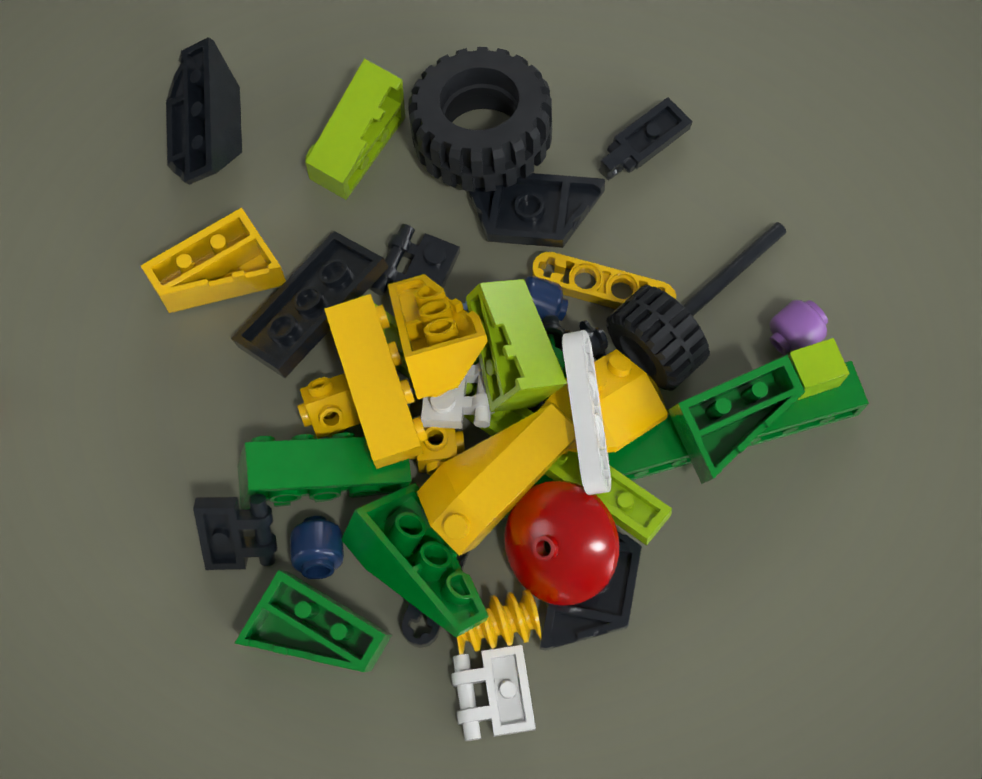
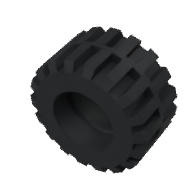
(658, 336)

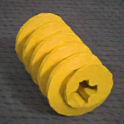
(504, 621)

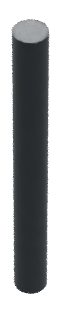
(735, 268)

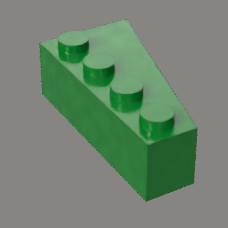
(314, 469)

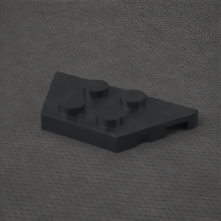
(537, 208)
(603, 613)

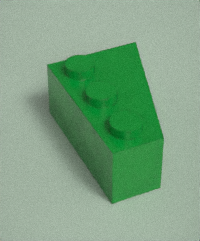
(731, 415)
(312, 626)

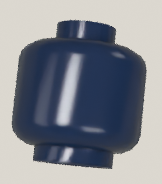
(547, 297)
(316, 547)

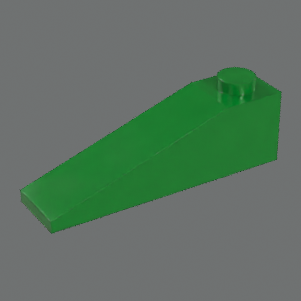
(413, 560)

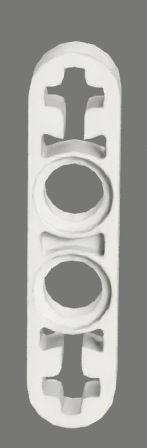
(586, 412)

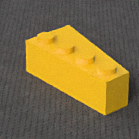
(374, 381)

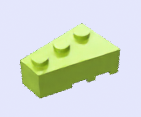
(357, 130)
(518, 357)

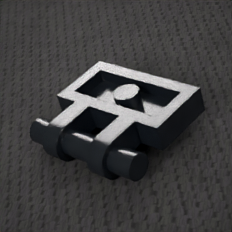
(432, 257)
(222, 535)

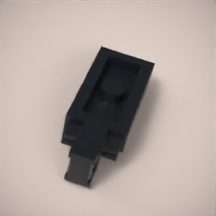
(645, 138)

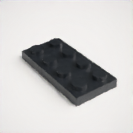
(295, 314)

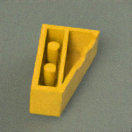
(214, 265)

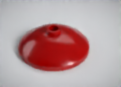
(580, 539)

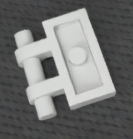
(450, 408)
(507, 692)

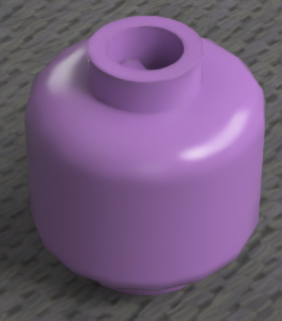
(798, 326)

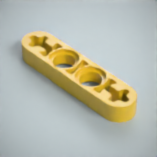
(604, 277)

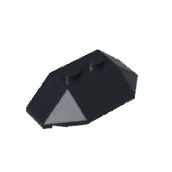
(202, 114)

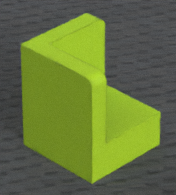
(819, 367)

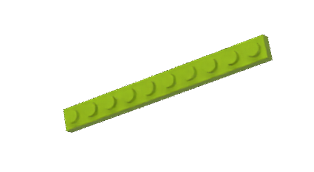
(628, 503)

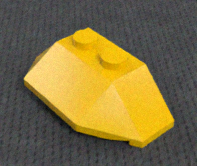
(628, 401)

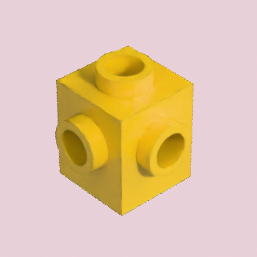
(328, 406)
(435, 455)

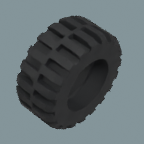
(481, 82)

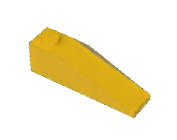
(435, 335)
(487, 480)

